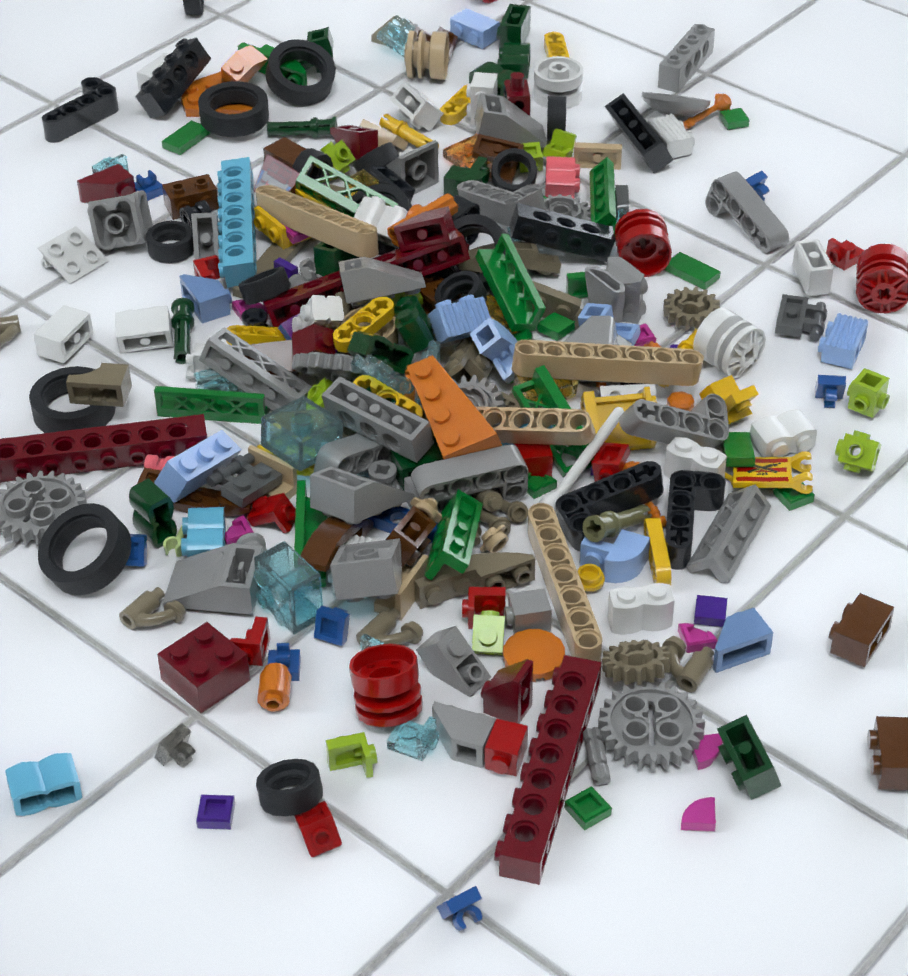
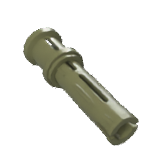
(610, 523)

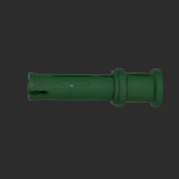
(314, 127)
(182, 323)

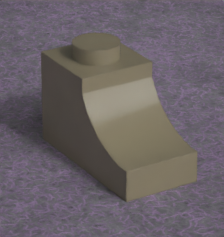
(103, 386)

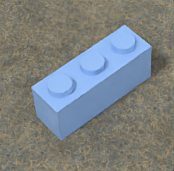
(192, 467)

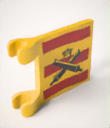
(776, 473)

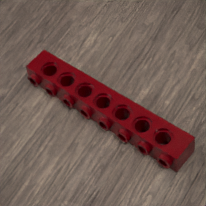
(424, 260)
(98, 447)
(549, 771)

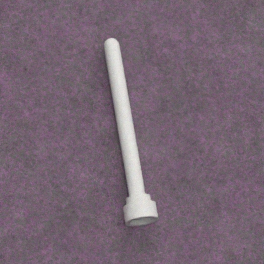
(584, 459)

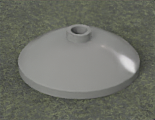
(675, 104)

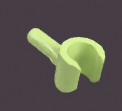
(174, 542)

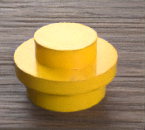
(591, 577)

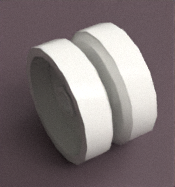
(558, 78)

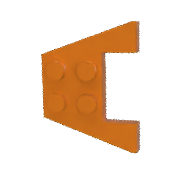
(191, 96)

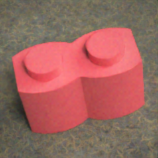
(562, 176)

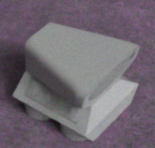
(120, 220)
(620, 287)
(598, 331)

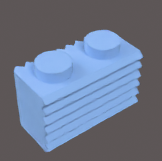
(474, 28)
(458, 319)
(843, 340)

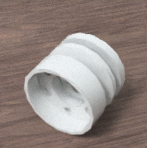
(729, 342)

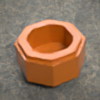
(681, 400)

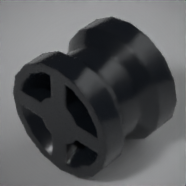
(254, 317)

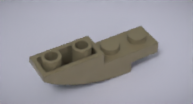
(528, 252)
(484, 570)

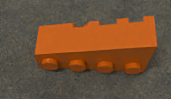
(452, 416)

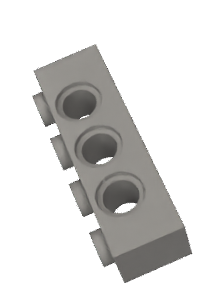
(686, 58)
(378, 419)

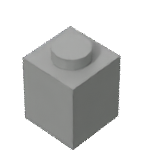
(528, 610)

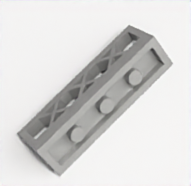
(251, 374)
(730, 533)

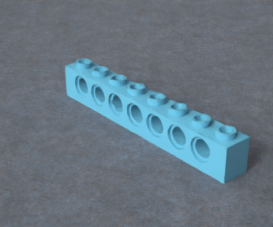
(236, 221)

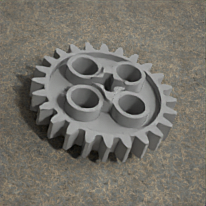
(327, 366)
(35, 503)
(675, 723)

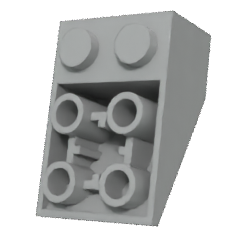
(504, 120)
(370, 278)
(352, 495)
(216, 580)

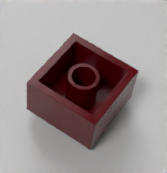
(203, 667)

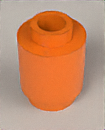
(274, 687)

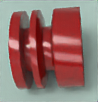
(643, 241)
(882, 278)
(386, 685)

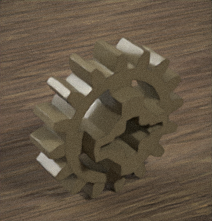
(689, 307)
(636, 662)

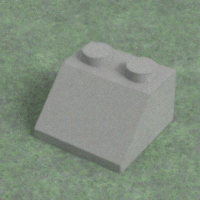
(418, 166)
(367, 570)

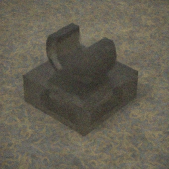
(176, 747)

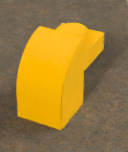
(736, 400)

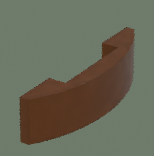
(199, 498)
(327, 539)

